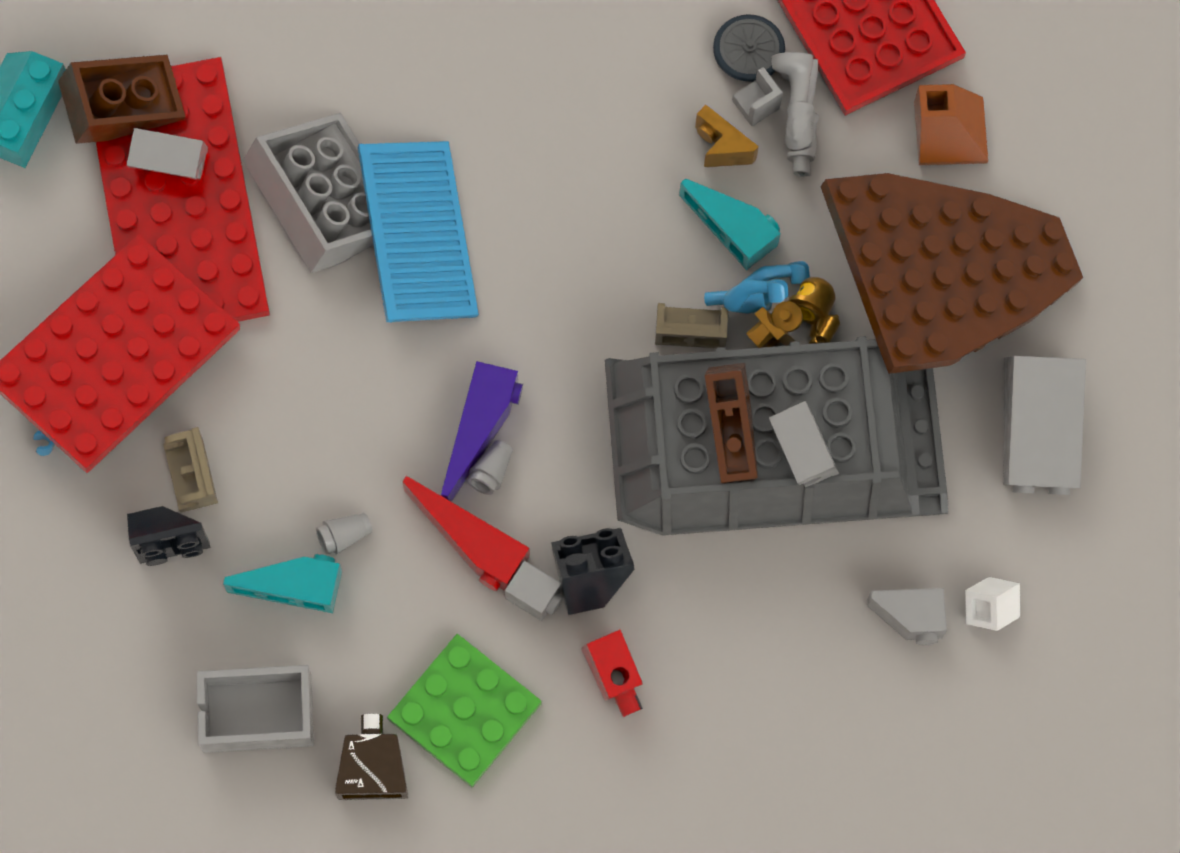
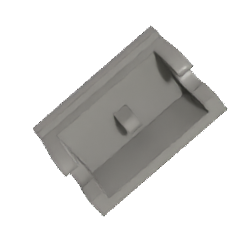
(167, 154)
(803, 444)

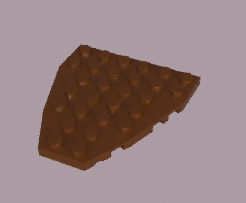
(945, 265)

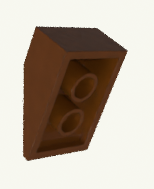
(119, 94)

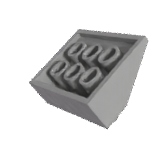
(315, 188)

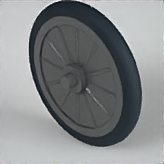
(746, 46)

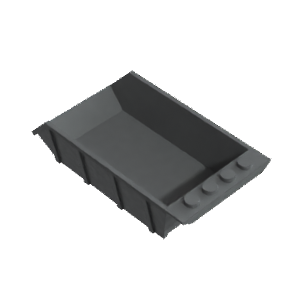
(873, 422)

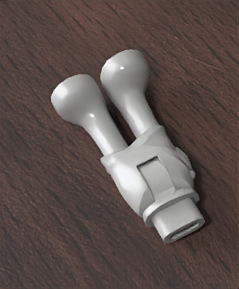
(802, 120)

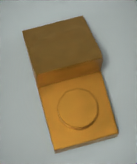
(730, 144)

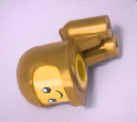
(816, 301)

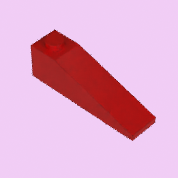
(482, 546)

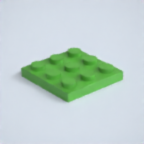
(464, 710)

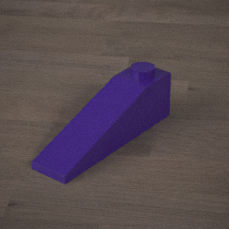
(485, 411)

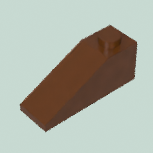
(732, 422)

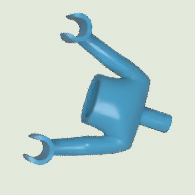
(757, 290)

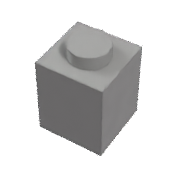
(534, 591)

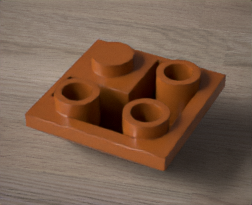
(950, 126)

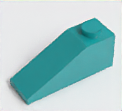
(736, 224)
(296, 582)

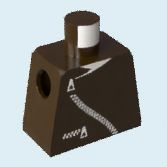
(371, 764)

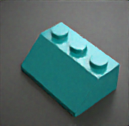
(26, 102)

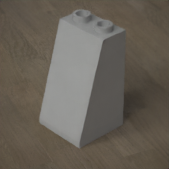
(1043, 423)

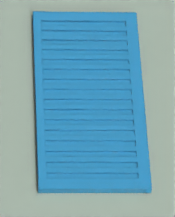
(417, 231)

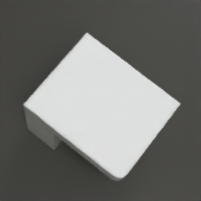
(992, 603)

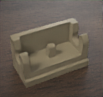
(691, 327)
(190, 470)

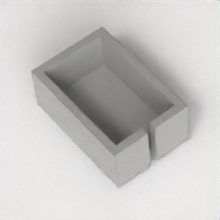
(255, 708)

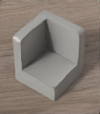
(758, 98)

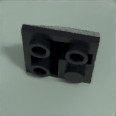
(164, 534)
(592, 568)

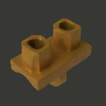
(774, 327)

